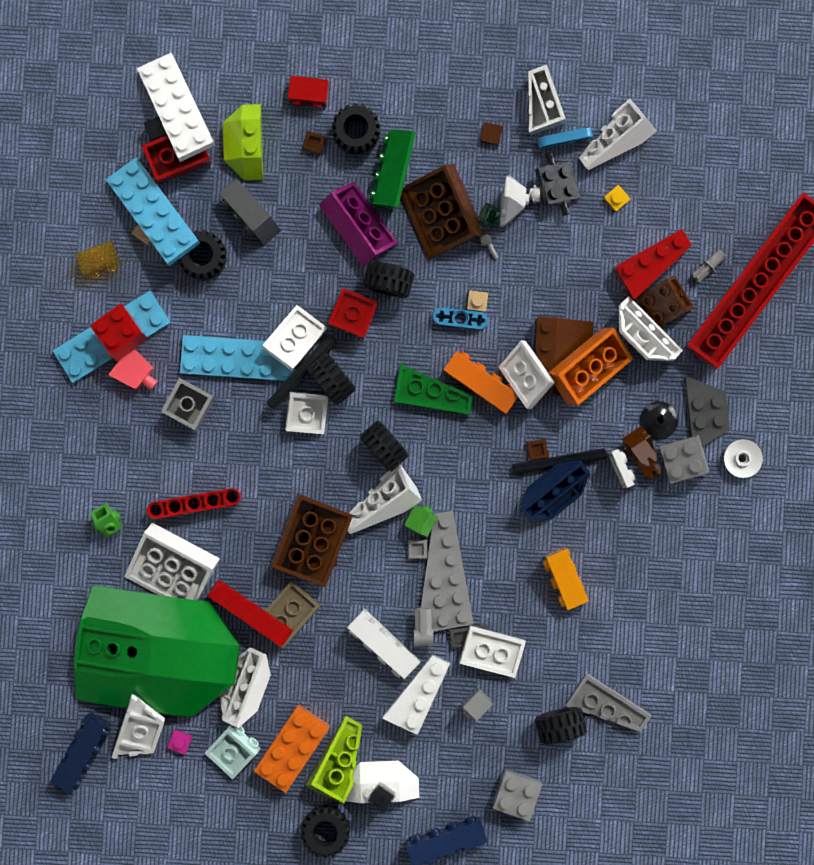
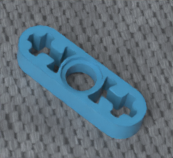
(565, 138)
(475, 314)

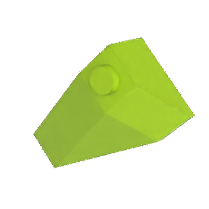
(336, 766)

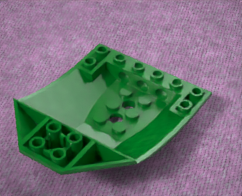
(181, 657)

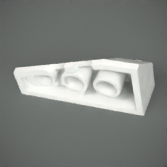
(623, 133)
(513, 200)
(390, 498)

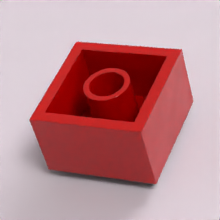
(118, 332)

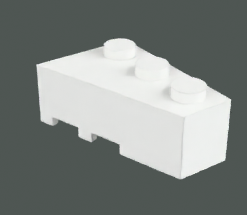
(544, 103)

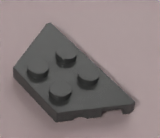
(706, 410)

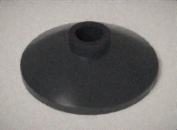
(649, 422)

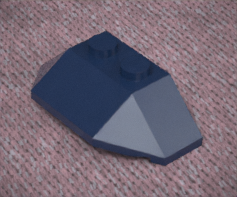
(554, 491)

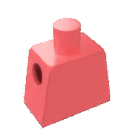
(134, 371)

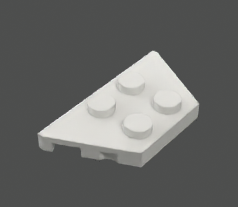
(138, 730)

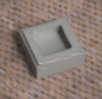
(417, 549)

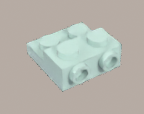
(233, 750)

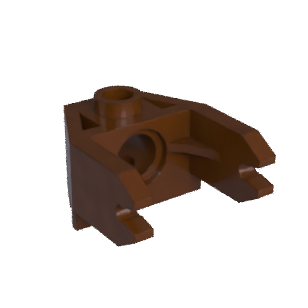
(641, 449)

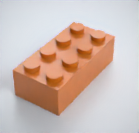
(590, 366)
(292, 748)

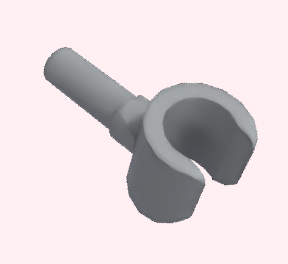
(486, 240)

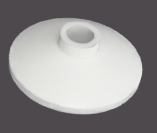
(752, 455)

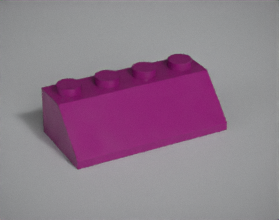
(358, 223)

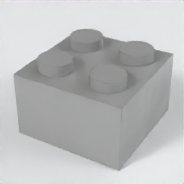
(188, 404)
(684, 459)
(517, 794)

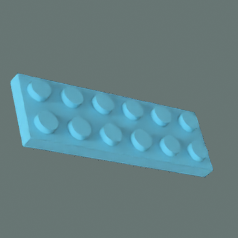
(152, 211)
(86, 352)
(230, 359)

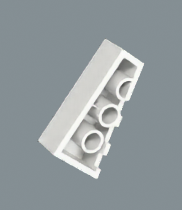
(383, 643)
(416, 699)

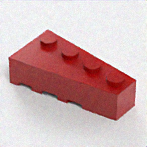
(645, 267)

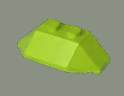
(244, 142)

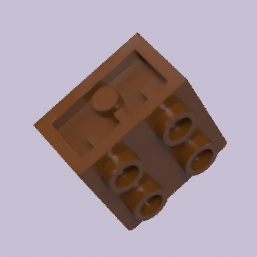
(665, 301)

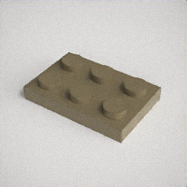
(293, 608)

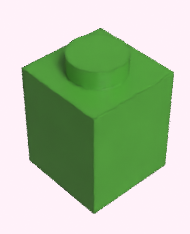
(421, 520)

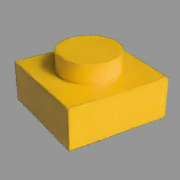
(616, 198)

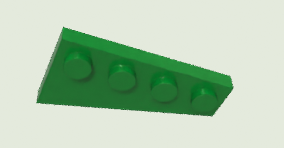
(427, 392)

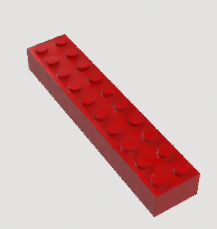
(755, 284)

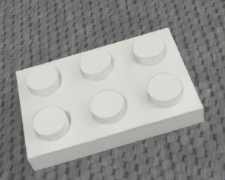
(294, 338)
(526, 374)
(492, 651)

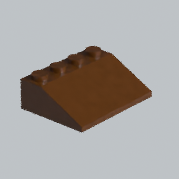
(441, 211)
(557, 340)
(311, 540)

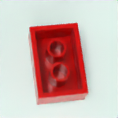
(165, 161)

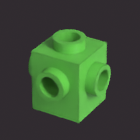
(106, 520)

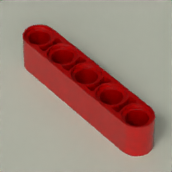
(185, 507)
(250, 613)

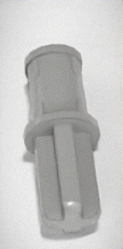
(709, 265)

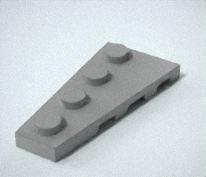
(607, 704)

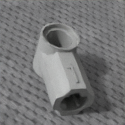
(423, 627)

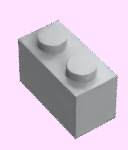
(476, 704)

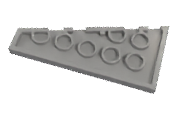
(445, 578)

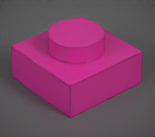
(179, 741)

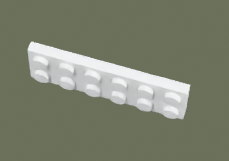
(176, 107)

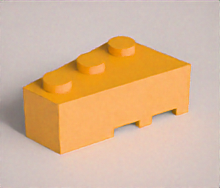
(565, 579)

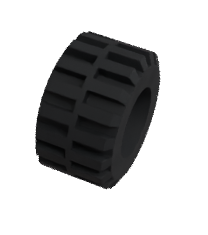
(356, 113)
(214, 266)
(388, 279)
(331, 379)
(384, 446)
(560, 725)
(321, 847)

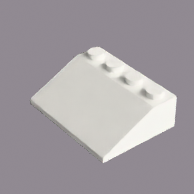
(171, 565)

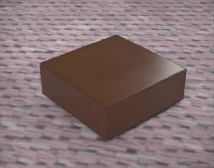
(491, 133)
(314, 143)
(537, 449)

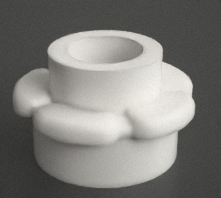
(535, 194)

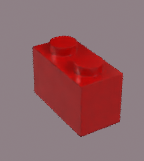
(308, 91)

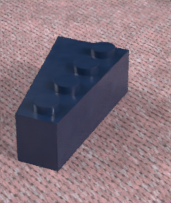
(80, 752)
(446, 841)

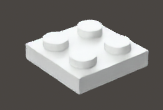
(306, 413)
(624, 475)

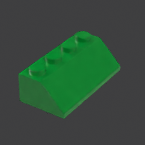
(392, 169)

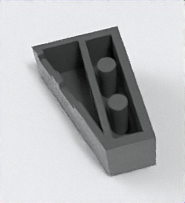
(249, 211)

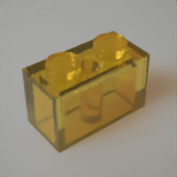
(98, 259)

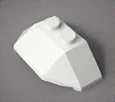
(645, 333)
(246, 694)
(390, 773)

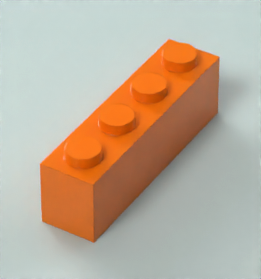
(480, 382)

